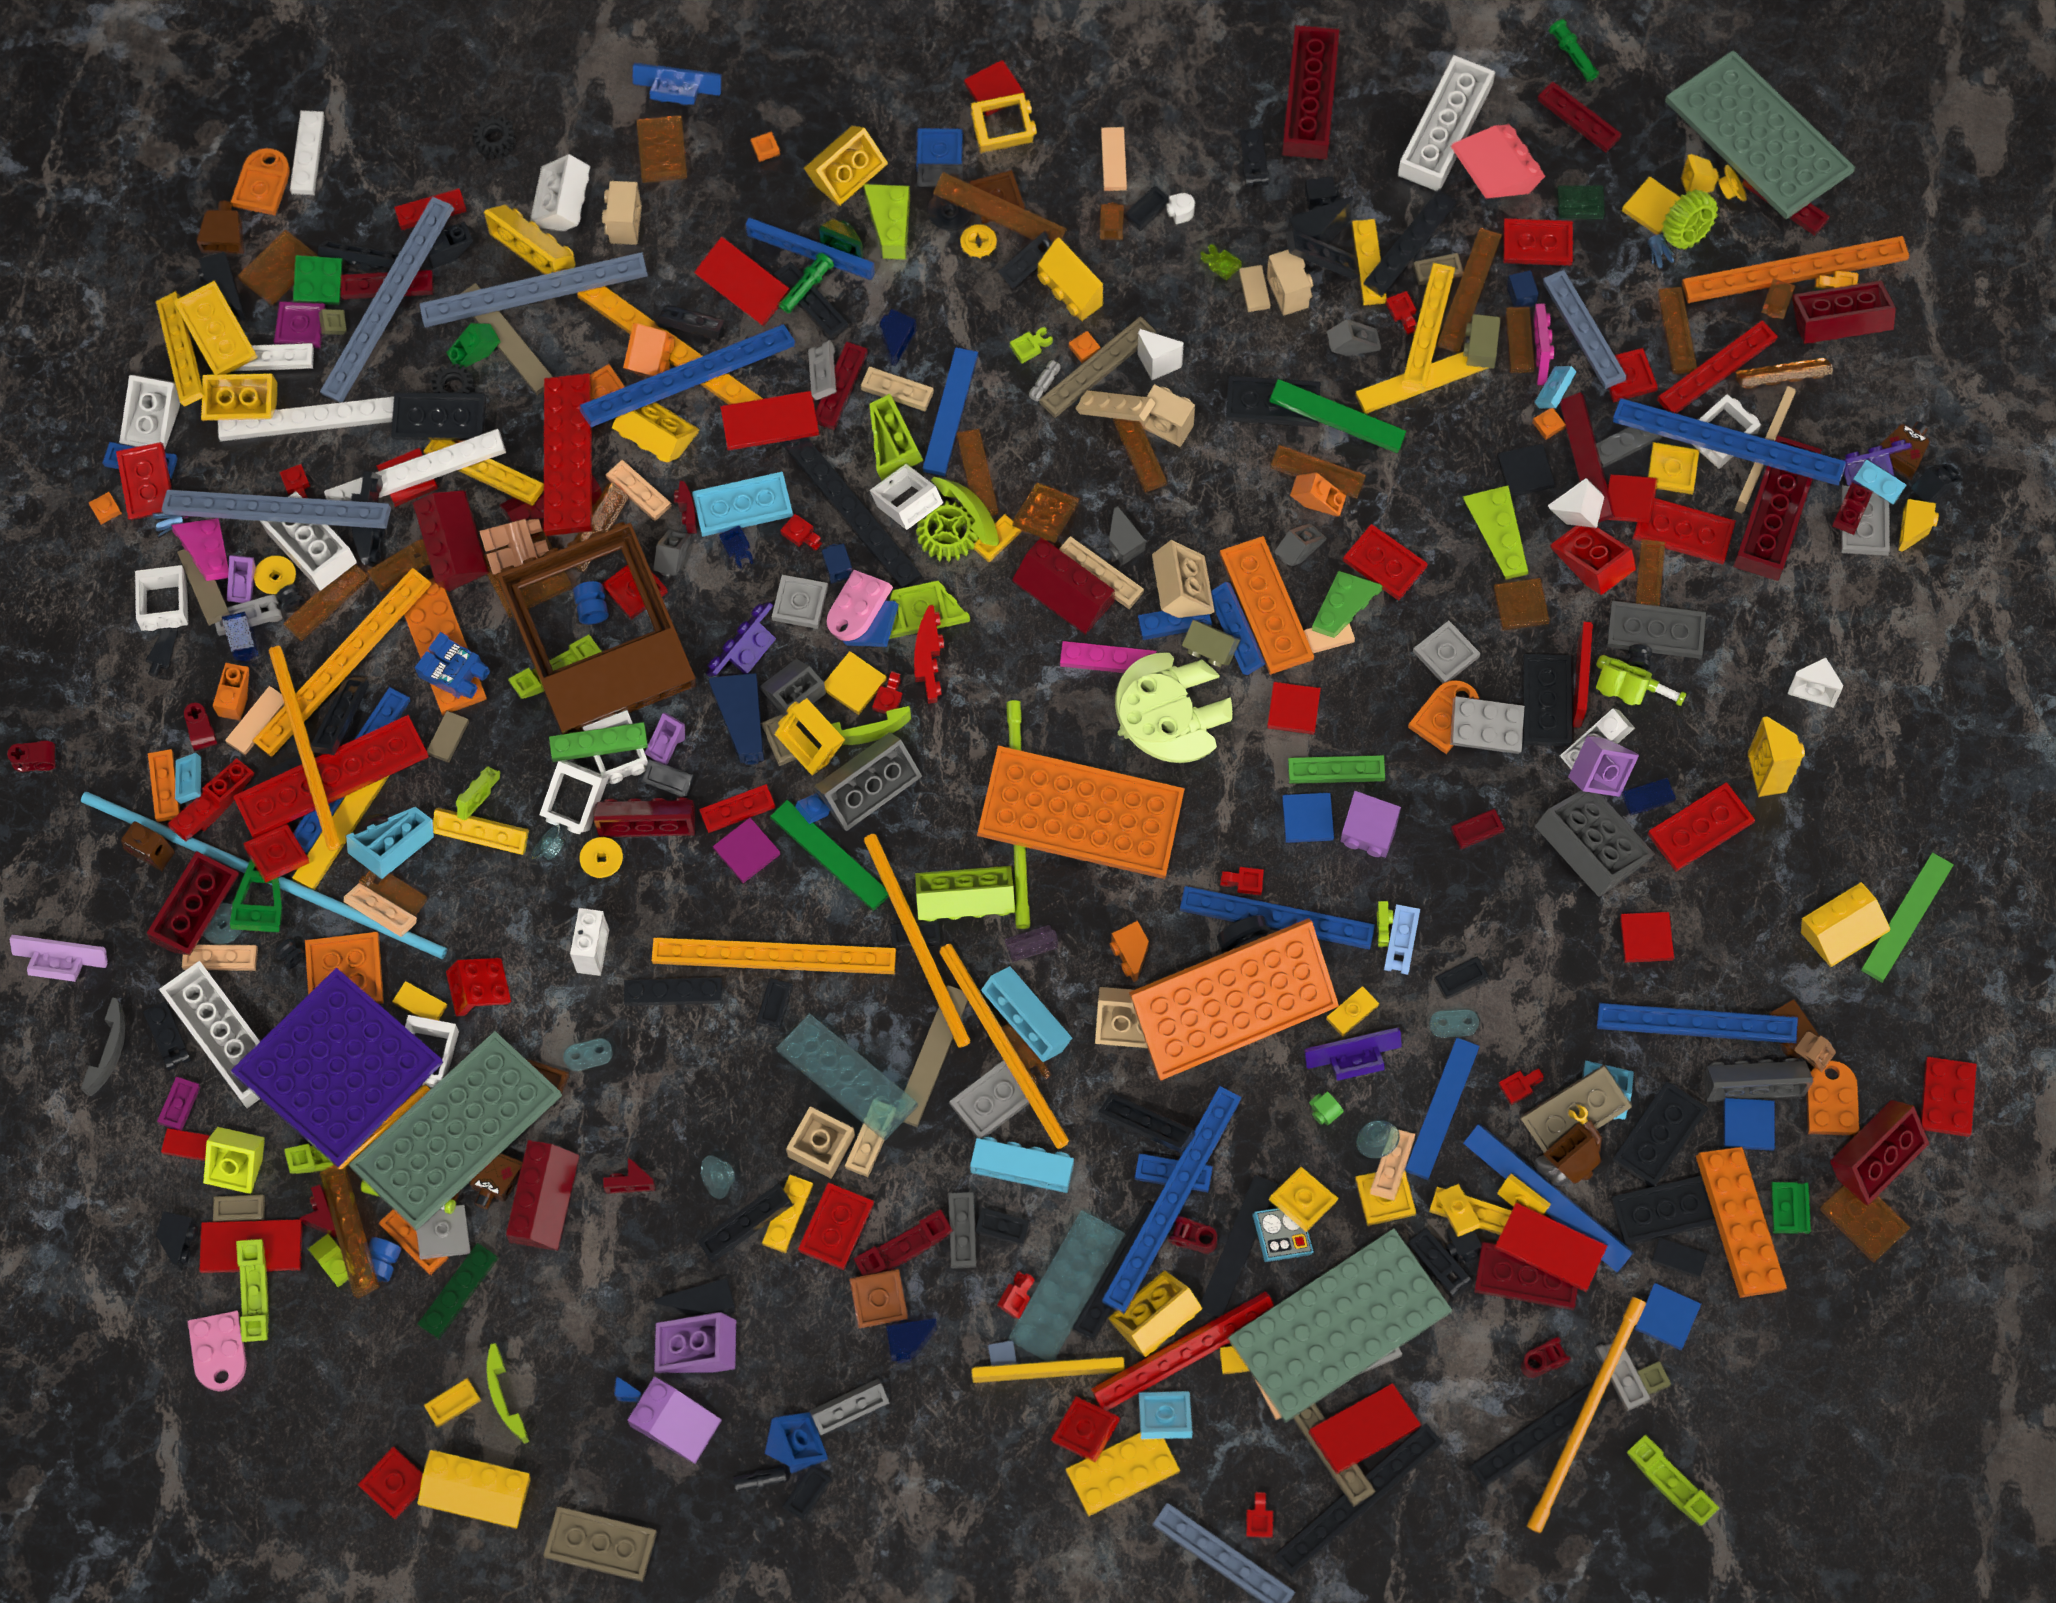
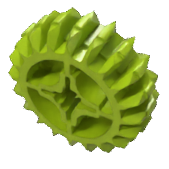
(1690, 219)
(935, 543)

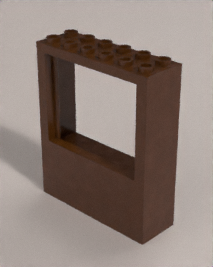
(616, 678)

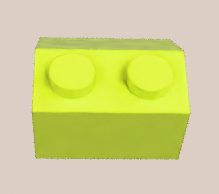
(233, 1159)

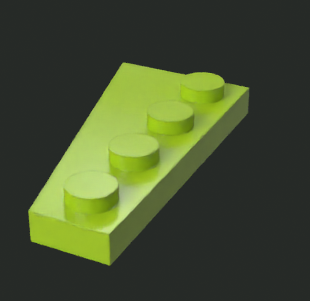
(1498, 524)

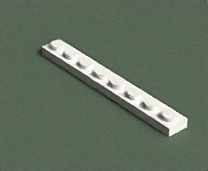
(310, 419)
(428, 466)

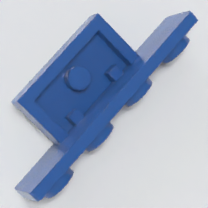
(676, 83)

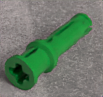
(1568, 42)
(812, 275)

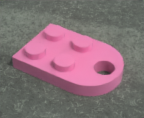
(857, 605)
(218, 1348)

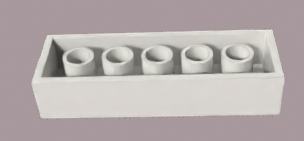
(1446, 122)
(212, 1023)

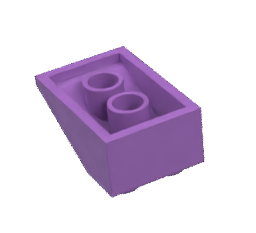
(1370, 825)
(696, 1344)
(674, 1420)

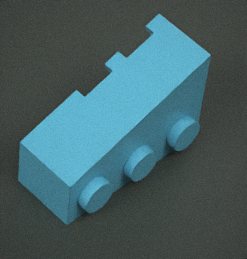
(391, 843)

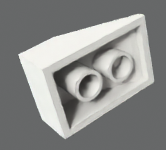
(149, 411)

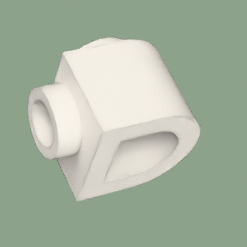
(1181, 207)

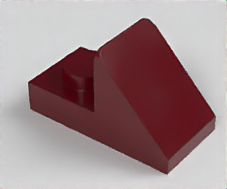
(635, 1181)
(320, 1219)

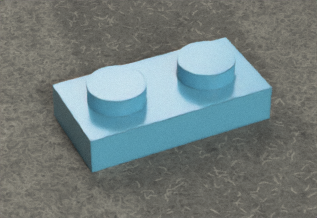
(1555, 387)
(1880, 482)
(188, 778)

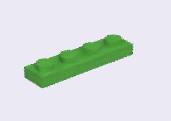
(598, 742)
(1336, 769)

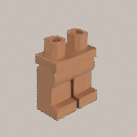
(519, 543)

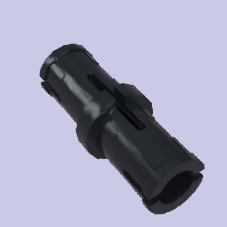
(759, 1479)

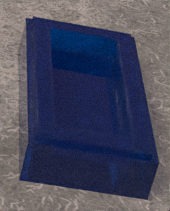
(1648, 796)

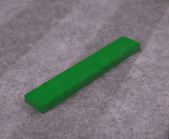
(1337, 416)
(830, 856)

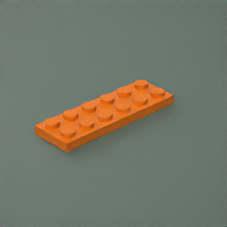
(1266, 605)
(428, 618)
(1741, 1222)

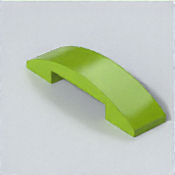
(984, 524)
(527, 683)
(867, 733)
(306, 1159)
(253, 1290)
(495, 1367)
(1671, 1481)

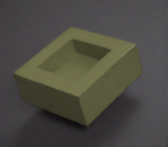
(332, 322)
(1654, 1378)

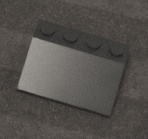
(1594, 840)

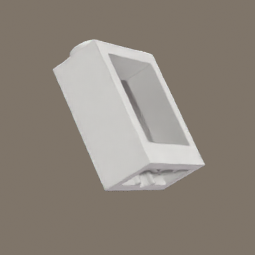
(1735, 409)
(915, 507)
(149, 580)
(632, 768)
(596, 779)
(590, 947)
(438, 1029)

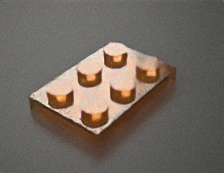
(661, 149)
(274, 269)
(1045, 512)
(1870, 1227)

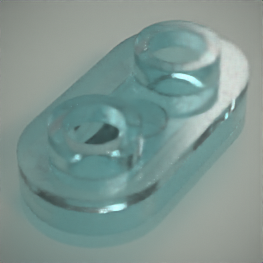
(1455, 1024)
(588, 1056)

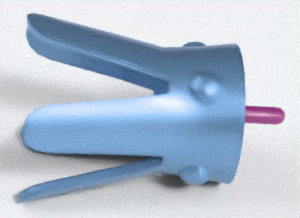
(1658, 244)
(167, 524)

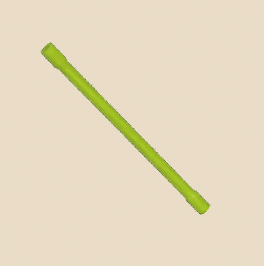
(1022, 912)

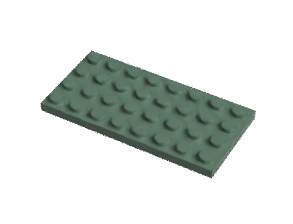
(1759, 134)
(455, 1130)
(1339, 1325)

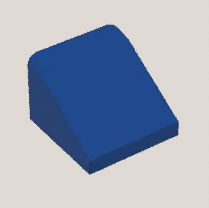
(625, 1392)

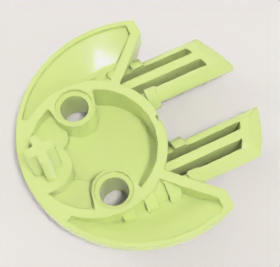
(1168, 708)

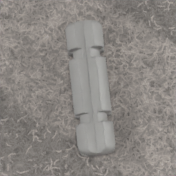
(1044, 380)

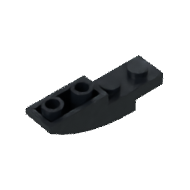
(368, 539)

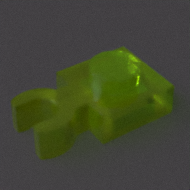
(1221, 263)

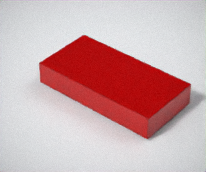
(185, 1144)

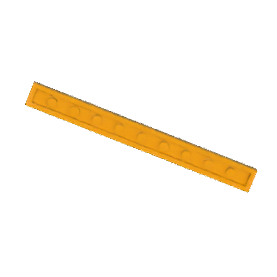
(625, 315)
(345, 658)
(774, 956)

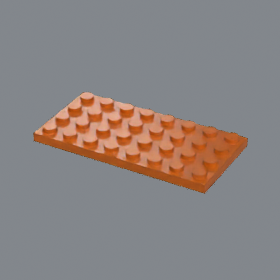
(1081, 812)
(1234, 999)

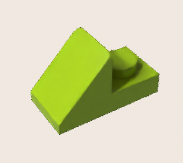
(330, 1258)

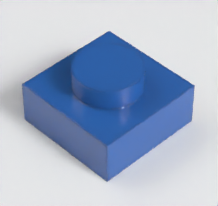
(812, 808)

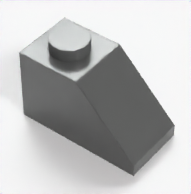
(1353, 338)
(1124, 538)
(1299, 544)
(671, 552)

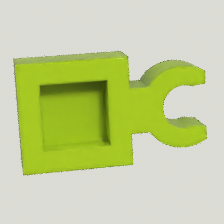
(1029, 346)
(1384, 918)

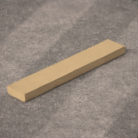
(1771, 435)

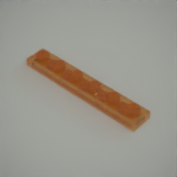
(995, 208)
(1469, 290)
(349, 1231)

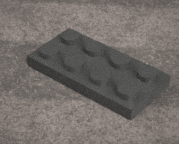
(1661, 628)

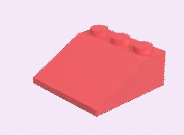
(1499, 162)

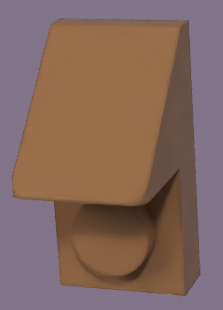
(1815, 1050)

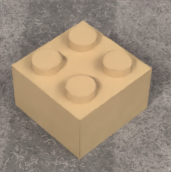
(622, 212)
(1289, 282)
(1170, 417)
(820, 1142)

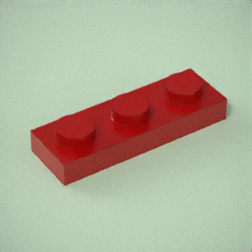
(410, 213)
(737, 808)

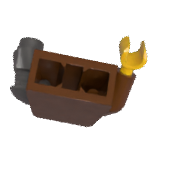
(1573, 1154)

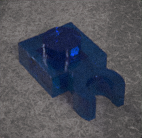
(736, 544)

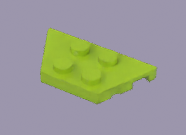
(914, 602)

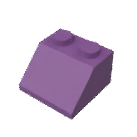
(1602, 766)

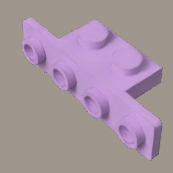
(57, 958)

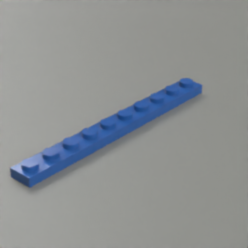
(686, 375)
(1729, 441)
(1171, 1200)

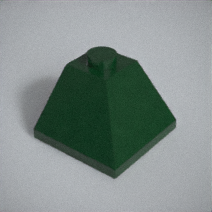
(841, 237)

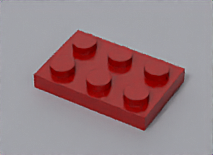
(1538, 242)
(144, 479)
(1385, 562)
(1948, 1096)
(836, 1226)

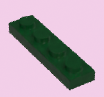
(458, 1291)

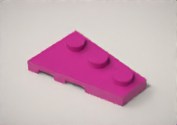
(1543, 338)
(206, 547)

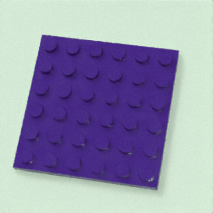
(337, 1067)

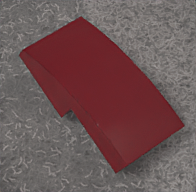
(683, 498)
(1852, 508)

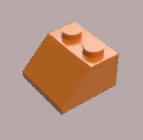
(648, 351)

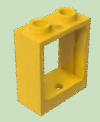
(1004, 141)
(798, 743)

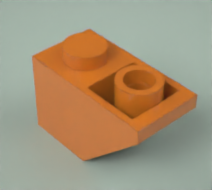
(1318, 494)
(232, 692)
(1132, 948)

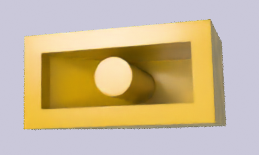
(1699, 174)
(1916, 522)

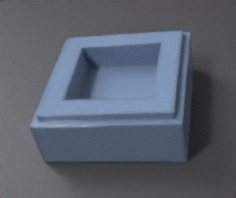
(1002, 1354)

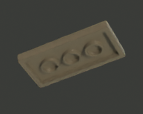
(1595, 1092)
(600, 1544)

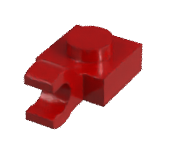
(1402, 309)
(295, 480)
(800, 531)
(888, 697)
(1247, 881)
(1518, 1087)
(1015, 1298)
(1258, 1520)

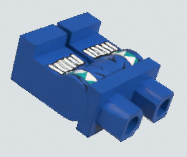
(451, 667)

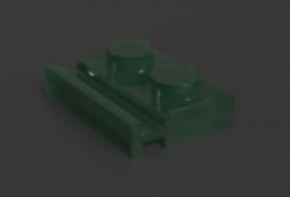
(1580, 202)

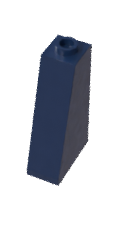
(740, 709)

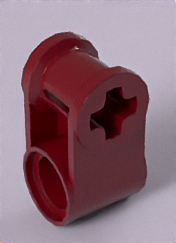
(200, 729)
(33, 756)
(1191, 1235)
(1549, 1356)

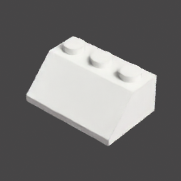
(560, 194)

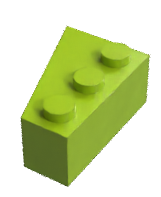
(890, 217)
(892, 438)

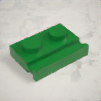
(1790, 1207)

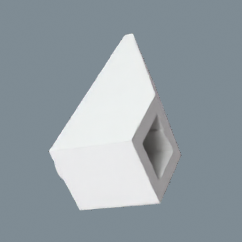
(1612, 726)

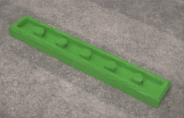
(1907, 917)

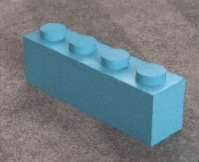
(1026, 1014)
(1022, 1164)

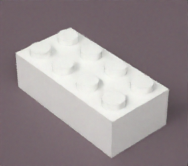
(312, 548)

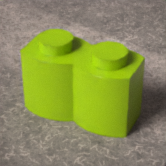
(1623, 681)

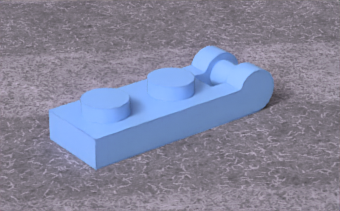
(1402, 938)

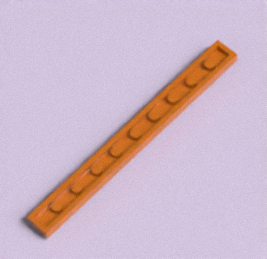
(1795, 269)

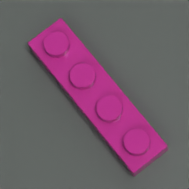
(1100, 656)

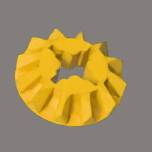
(987, 238)

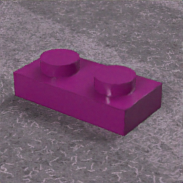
(178, 1104)

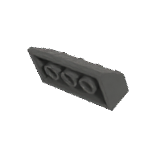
(868, 781)
(1757, 1080)

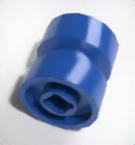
(591, 607)
(382, 1255)

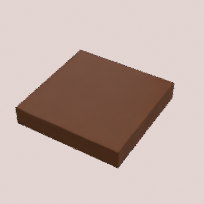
(878, 1298)

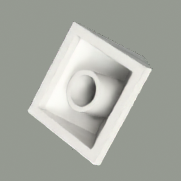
(1159, 353)
(1579, 505)
(1817, 684)

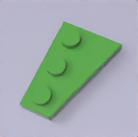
(1342, 602)

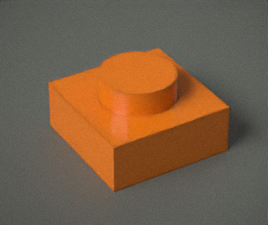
(765, 146)
(1084, 346)
(1549, 423)
(105, 508)

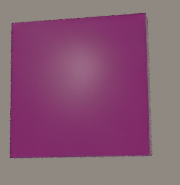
(298, 324)
(746, 850)

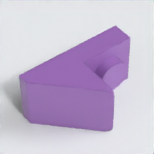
(240, 578)
(665, 738)

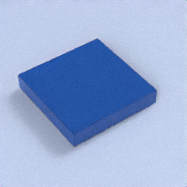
(939, 146)
(880, 629)
(1308, 817)
(1749, 1124)
(1668, 1316)

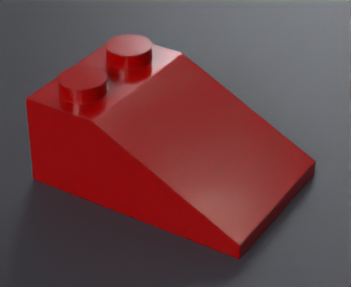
(1595, 557)

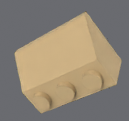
(1182, 581)
(1117, 1019)

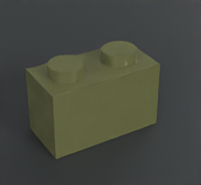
(1483, 341)
(1211, 643)

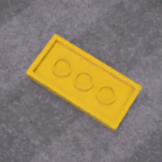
(215, 329)
(1121, 1472)

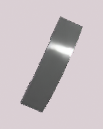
(96, 1077)

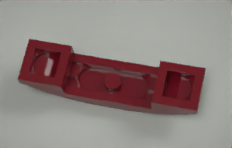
(905, 1246)

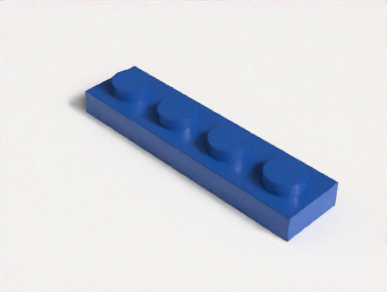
(1235, 623)

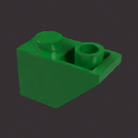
(473, 345)

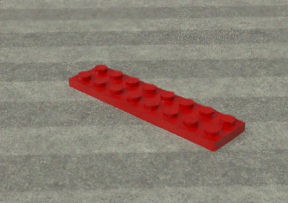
(567, 456)
(341, 774)

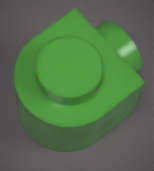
(1325, 1108)

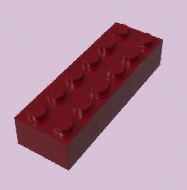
(1311, 92)
(1774, 519)

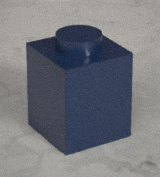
(1522, 289)
(837, 562)

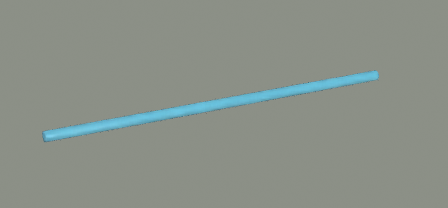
(241, 865)

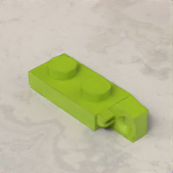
(476, 793)

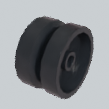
(1243, 932)

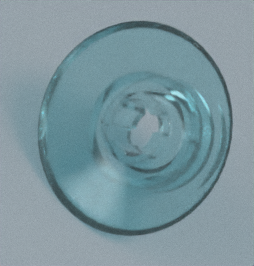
(548, 845)
(225, 935)
(1382, 1144)
(717, 1176)

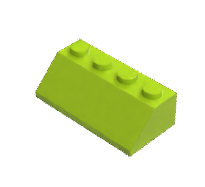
(965, 893)

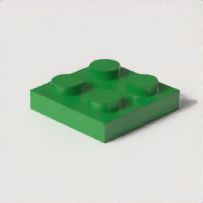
(317, 280)

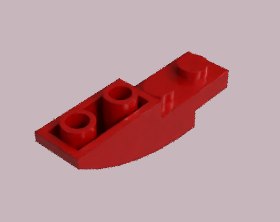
(927, 646)
(214, 800)

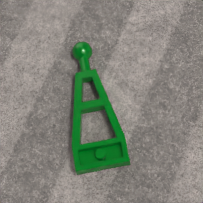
(256, 916)

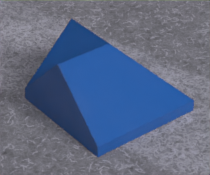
(795, 1442)

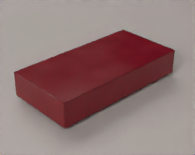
(1477, 829)

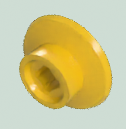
(1732, 185)
(269, 568)
(600, 848)

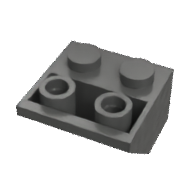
(793, 684)

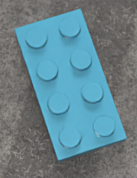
(742, 503)

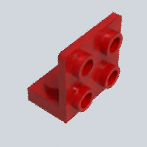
(477, 984)

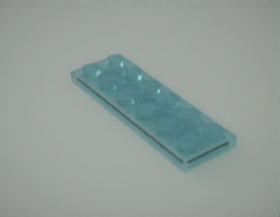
(847, 1077)
(1066, 1286)

